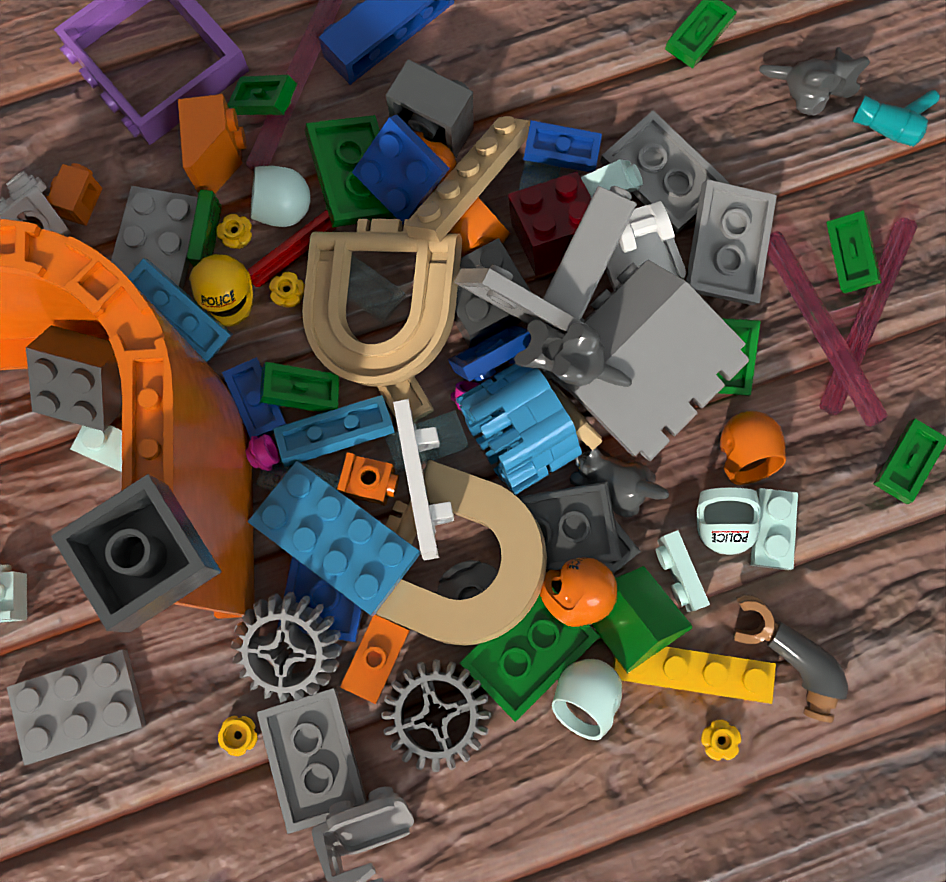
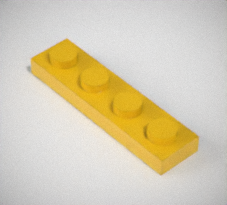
(705, 674)

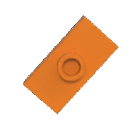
(375, 659)

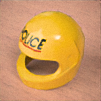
(220, 285)

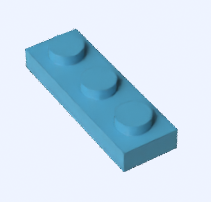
(182, 312)
(333, 430)

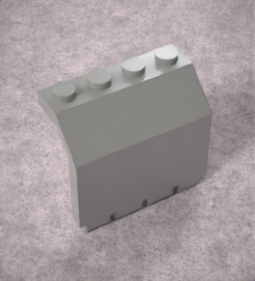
(667, 346)

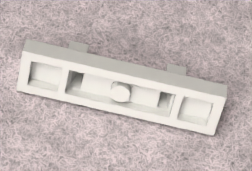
(412, 443)

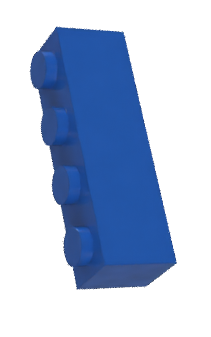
(374, 32)

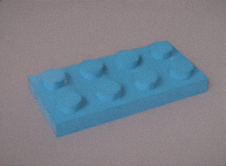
(334, 538)

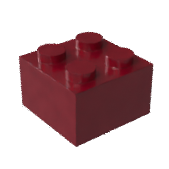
(548, 218)

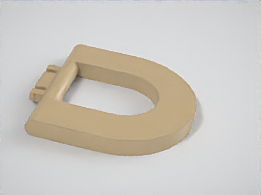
(430, 312)
(519, 574)

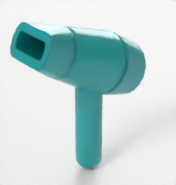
(894, 122)

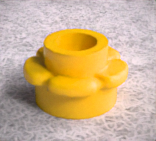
(241, 237)
(290, 298)
(710, 737)
(227, 738)

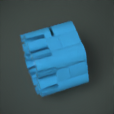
(520, 425)

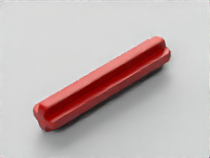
(288, 250)

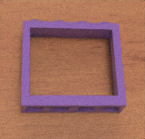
(104, 15)

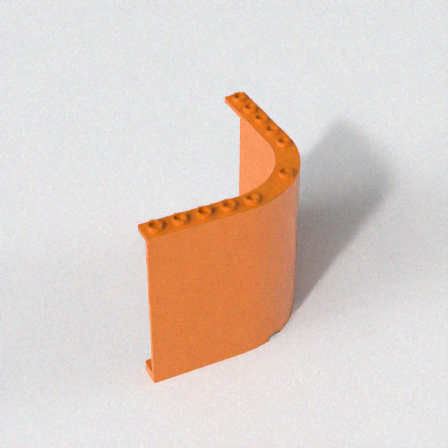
(174, 405)

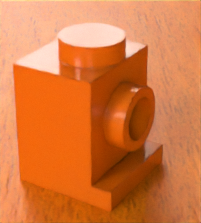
(74, 193)
(377, 492)

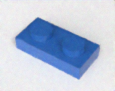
(562, 146)
(244, 386)

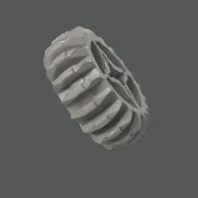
(256, 649)
(403, 725)

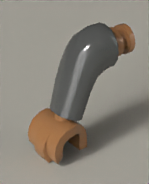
(818, 669)

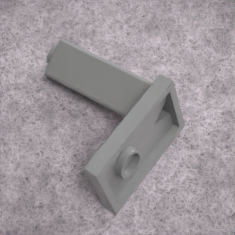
(576, 275)

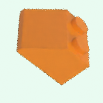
(210, 141)

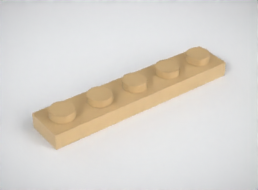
(467, 180)

